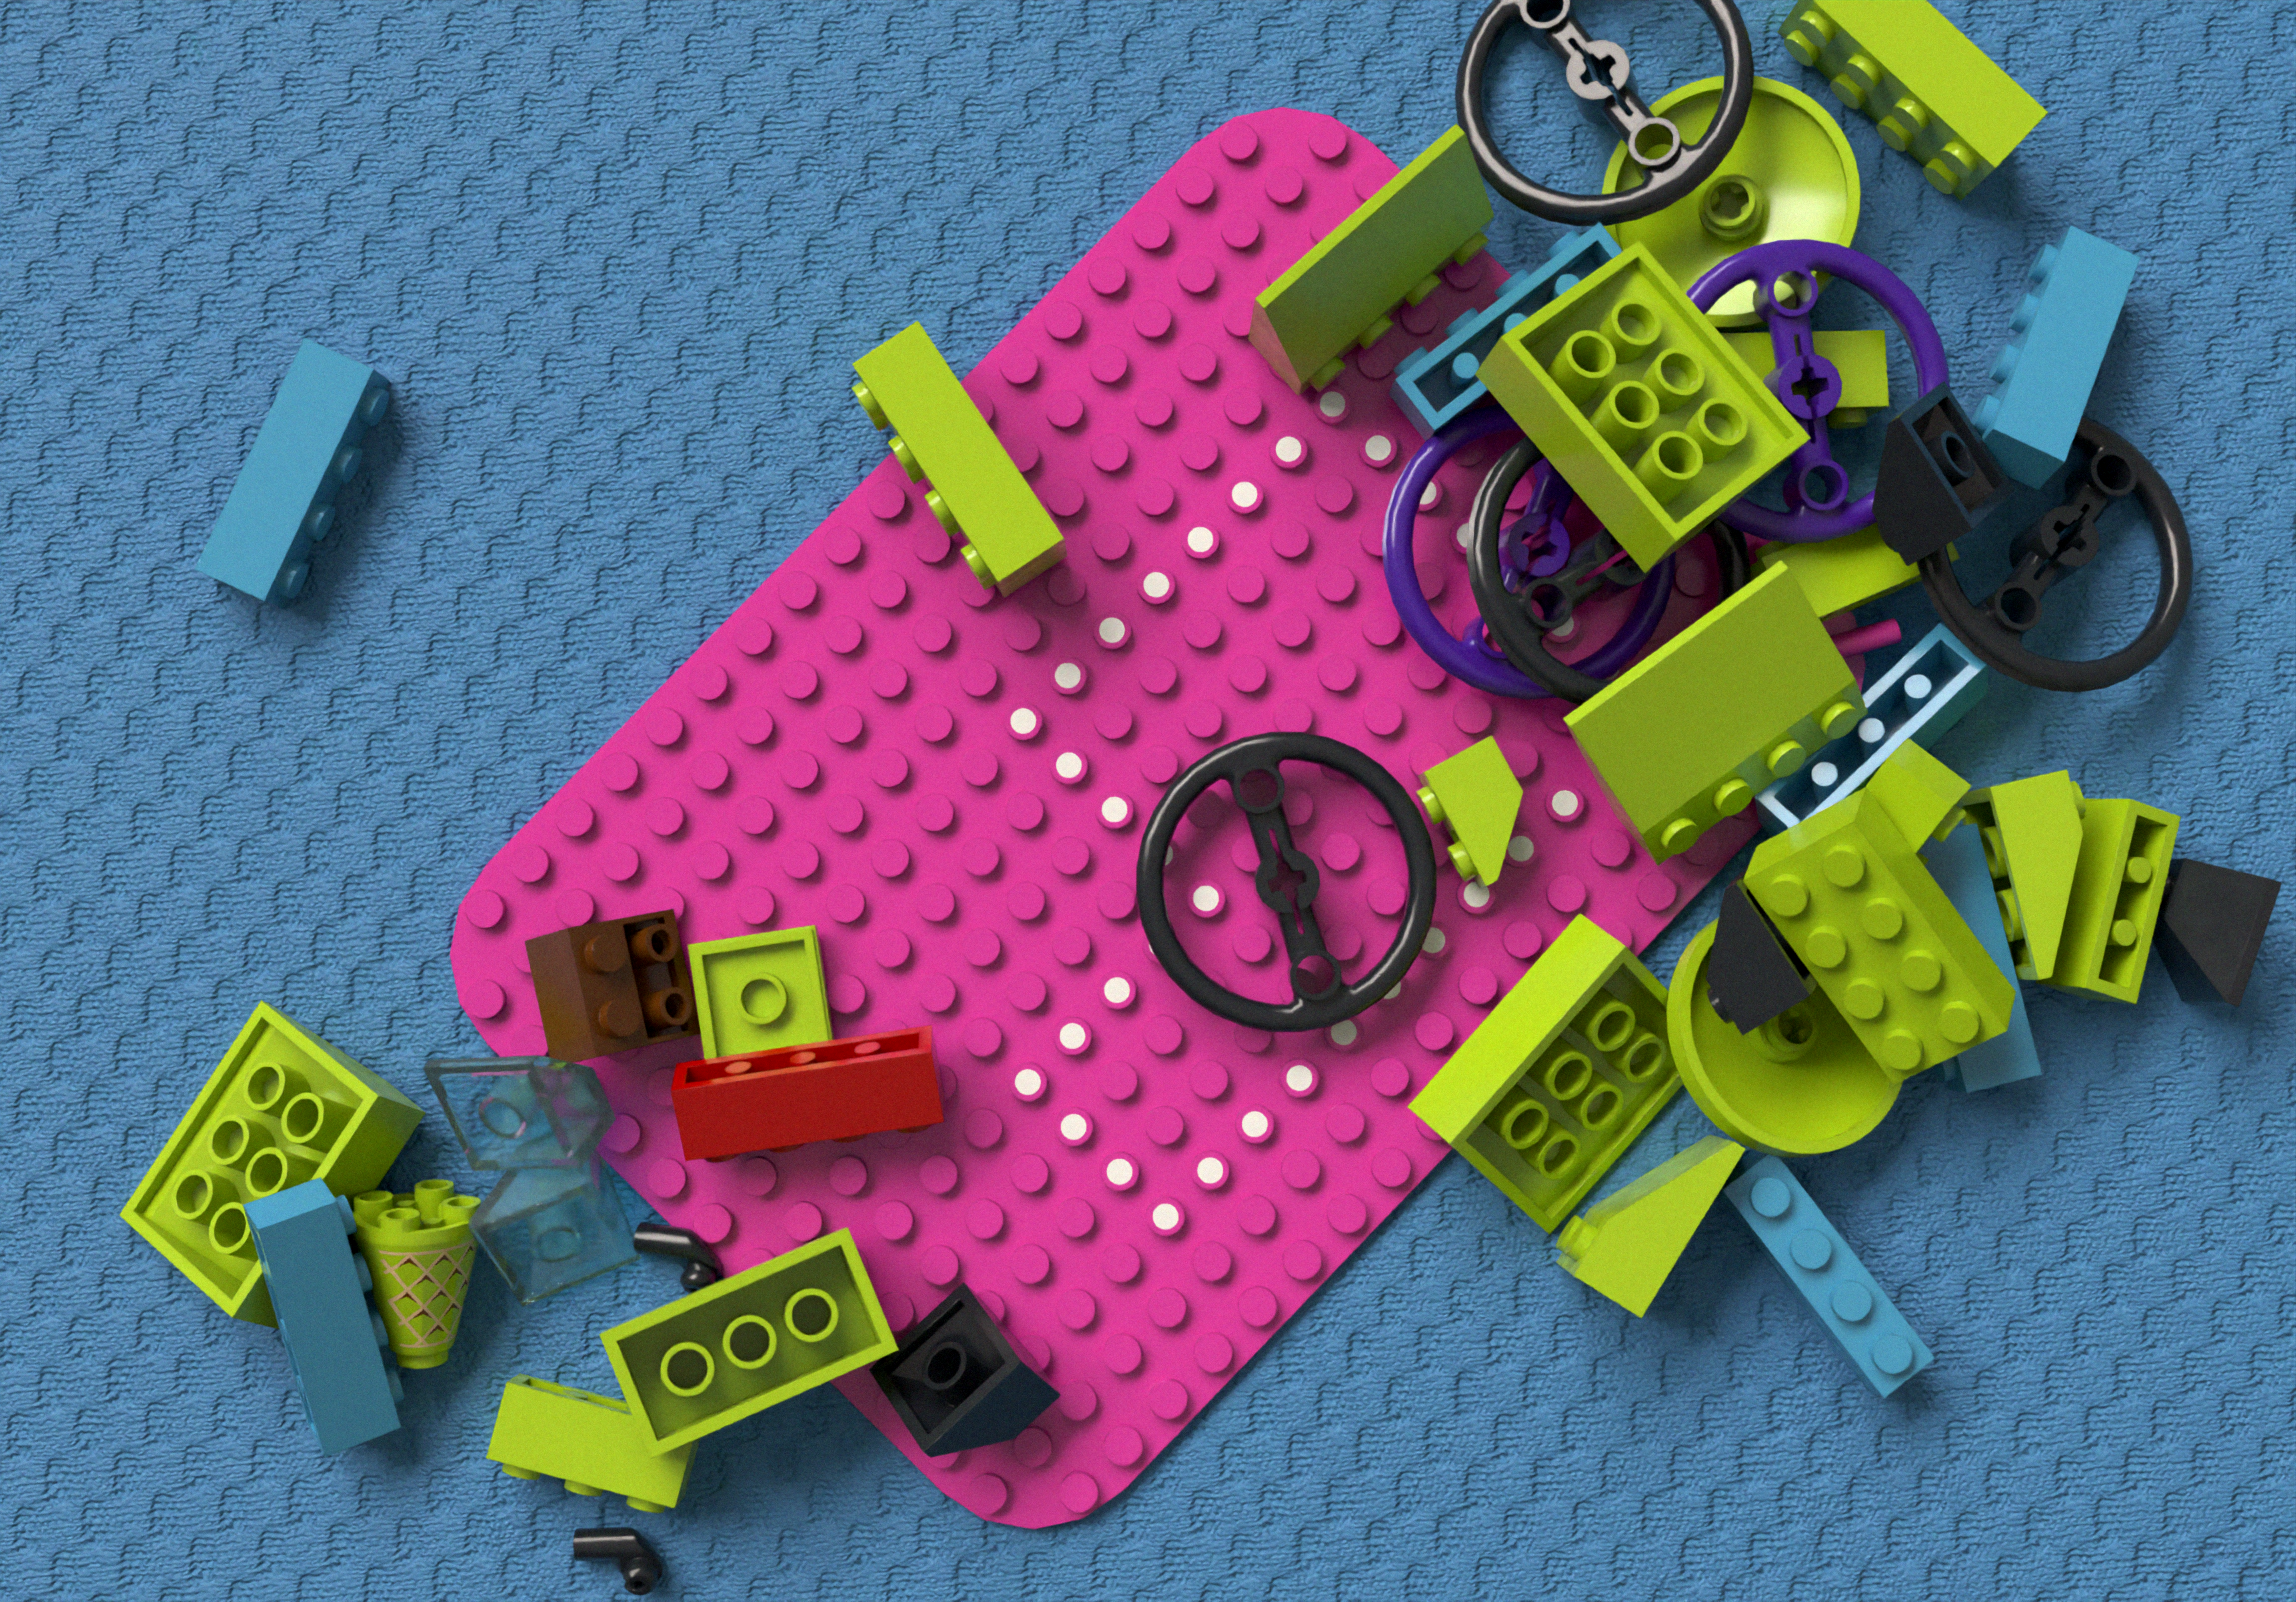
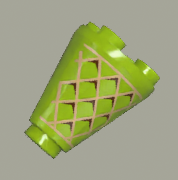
(418, 1265)

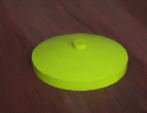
(1779, 182)
(1783, 1087)

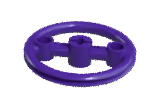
(1797, 363)
(1542, 519)

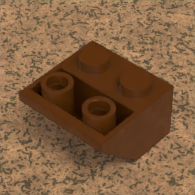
(612, 986)

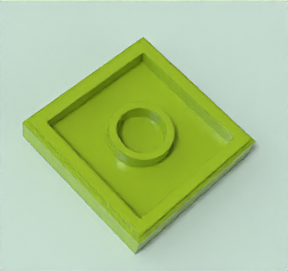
(761, 991)

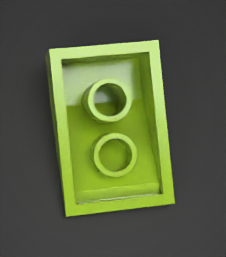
(2032, 852)
(1640, 1231)

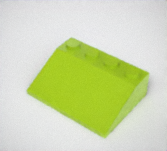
(1374, 265)
(1640, 405)
(1717, 714)
(1558, 1074)
(264, 1122)

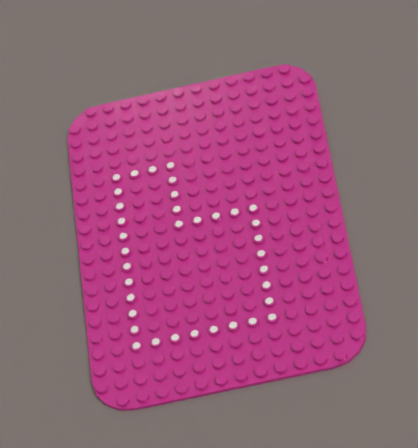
(971, 806)

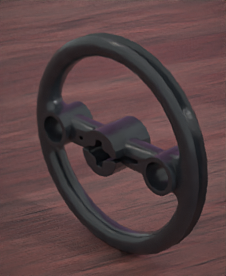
(1664, 178)
(2107, 474)
(1510, 614)
(1264, 754)

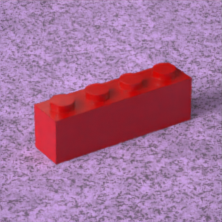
(808, 1094)

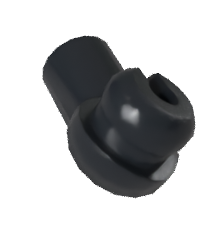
(685, 1247)
(626, 1550)

